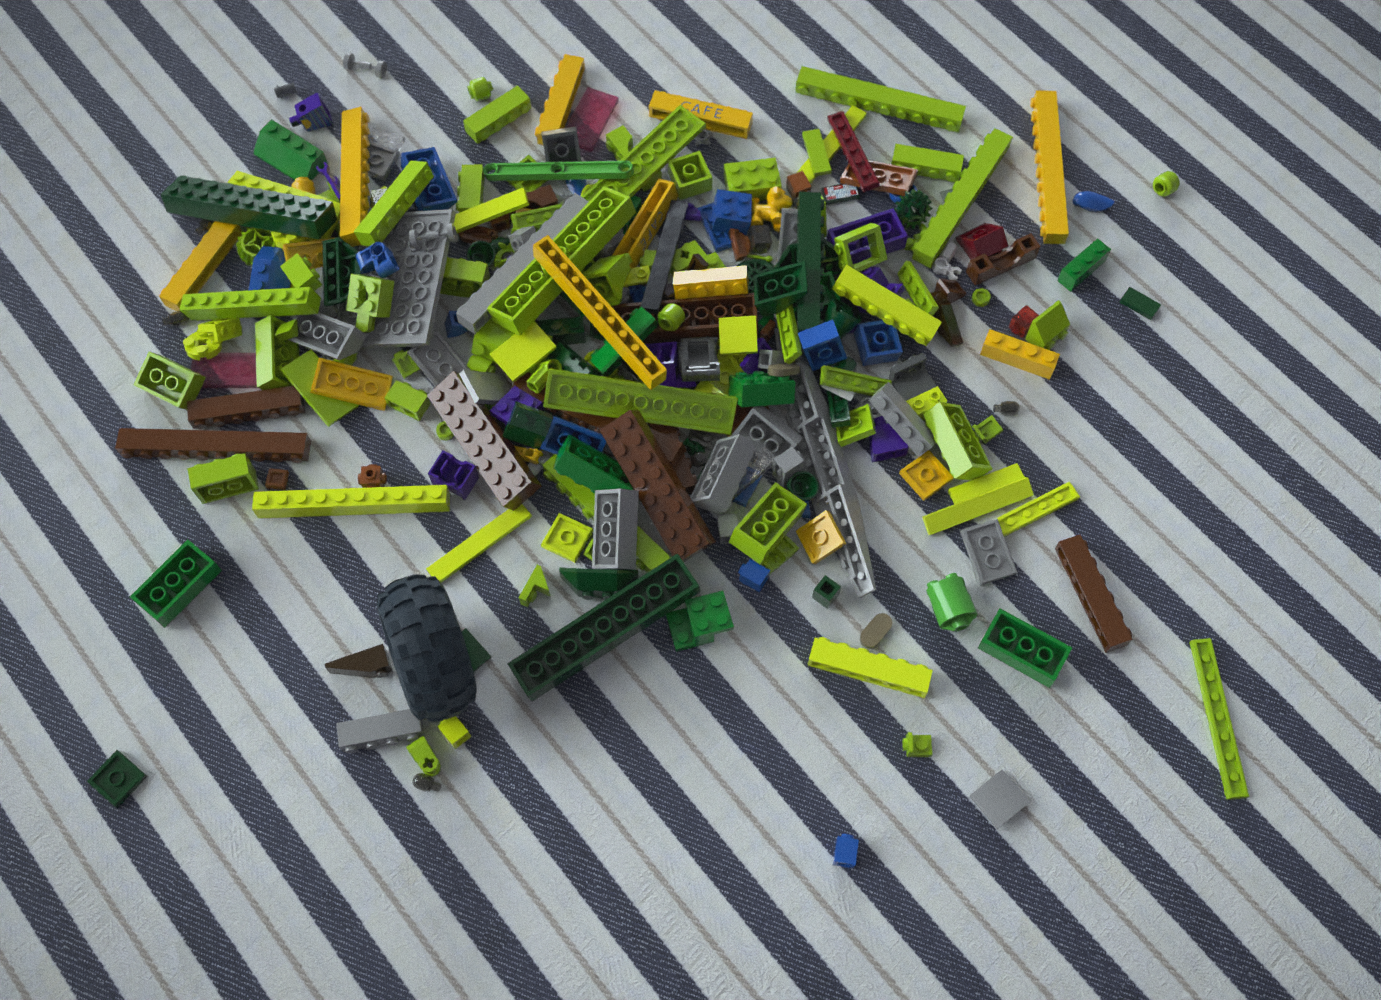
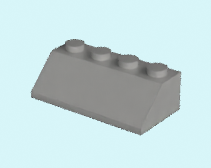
(328, 335)
(723, 474)
(615, 529)

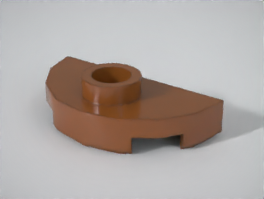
(740, 244)

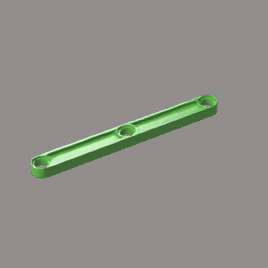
(569, 171)

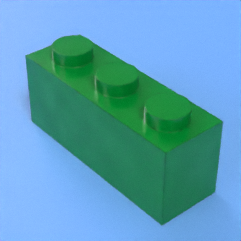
(1084, 264)

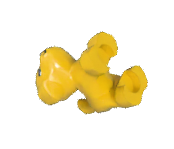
(770, 212)

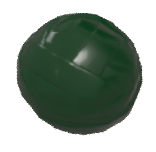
(482, 252)
(803, 485)

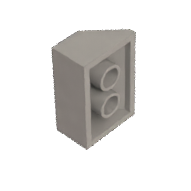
(768, 431)

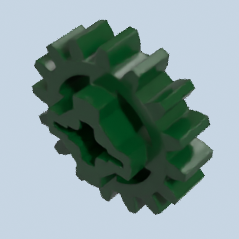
(921, 205)

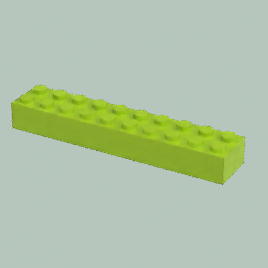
(580, 241)

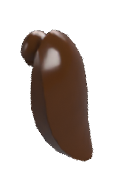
(478, 233)

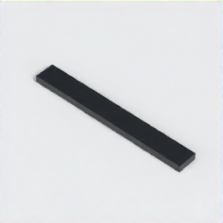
(665, 256)

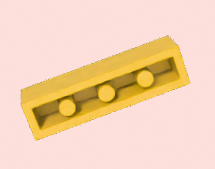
(710, 282)
(1019, 354)

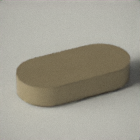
(783, 369)
(876, 630)

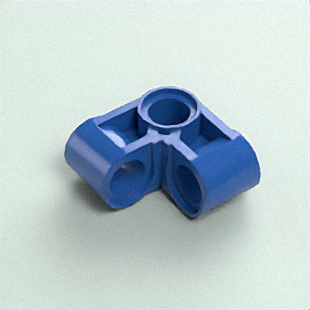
(377, 258)

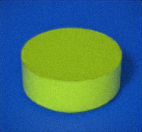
(981, 297)
(444, 432)

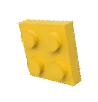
(926, 475)
(820, 537)

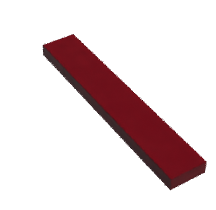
(853, 151)

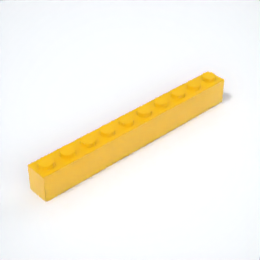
(1050, 167)
(354, 173)
(599, 312)

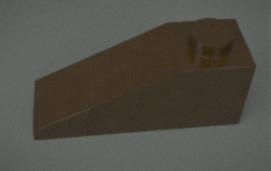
(948, 328)
(366, 663)

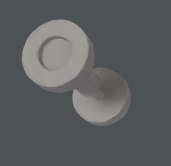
(380, 68)
(414, 238)

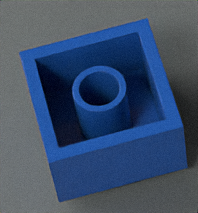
(731, 211)
(877, 343)
(822, 345)

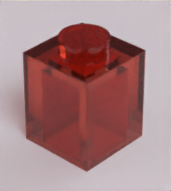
(1022, 321)

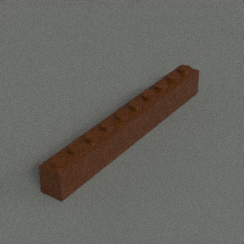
(212, 444)
(672, 448)

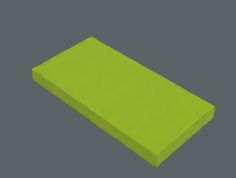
(301, 375)

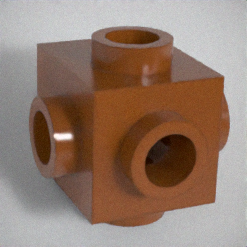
(372, 476)

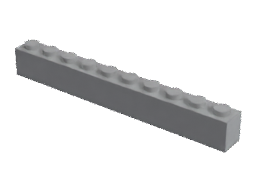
(474, 312)

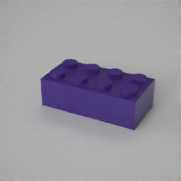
(892, 233)

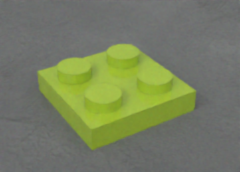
(861, 426)

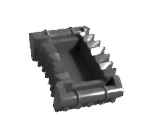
(699, 359)

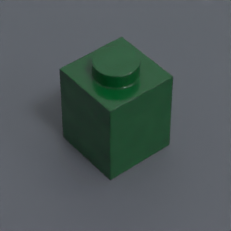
(826, 591)

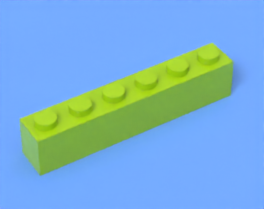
(394, 203)

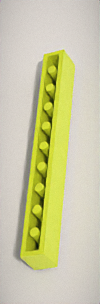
(351, 501)

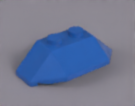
(267, 271)

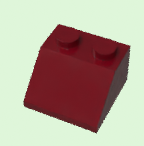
(983, 239)

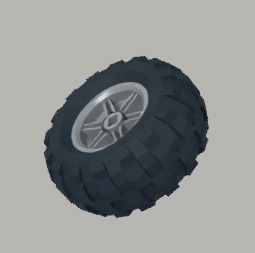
(427, 647)

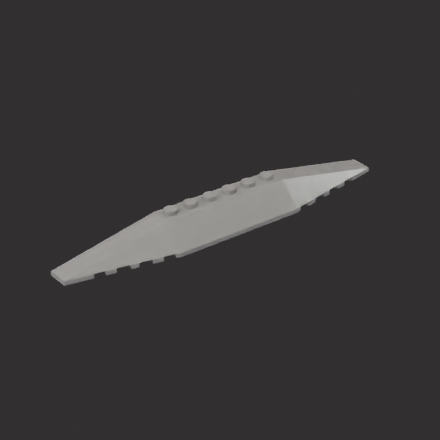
(826, 461)

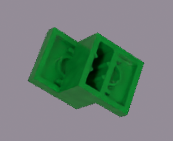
(699, 621)

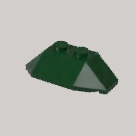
(829, 263)
(338, 265)
(597, 582)

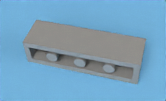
(903, 419)
(378, 730)

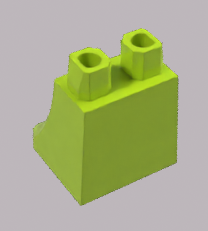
(609, 276)

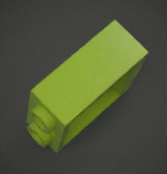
(875, 242)

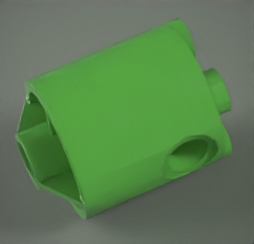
(951, 603)

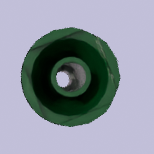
(842, 316)

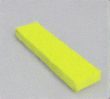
(985, 483)

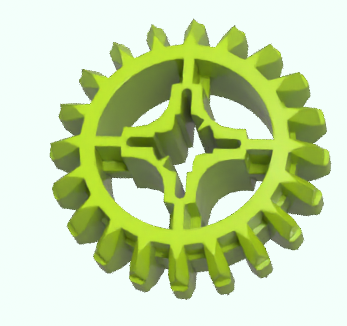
(249, 243)

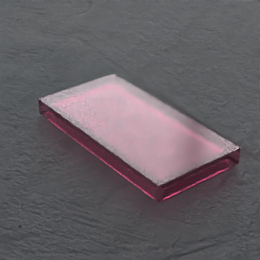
(592, 116)
(227, 370)

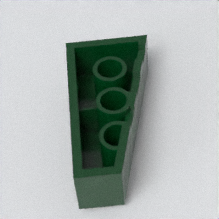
(572, 361)

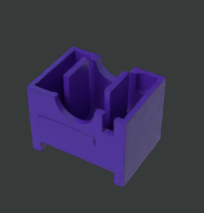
(457, 475)

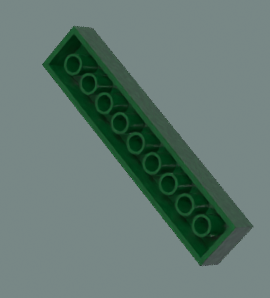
(249, 207)
(604, 627)

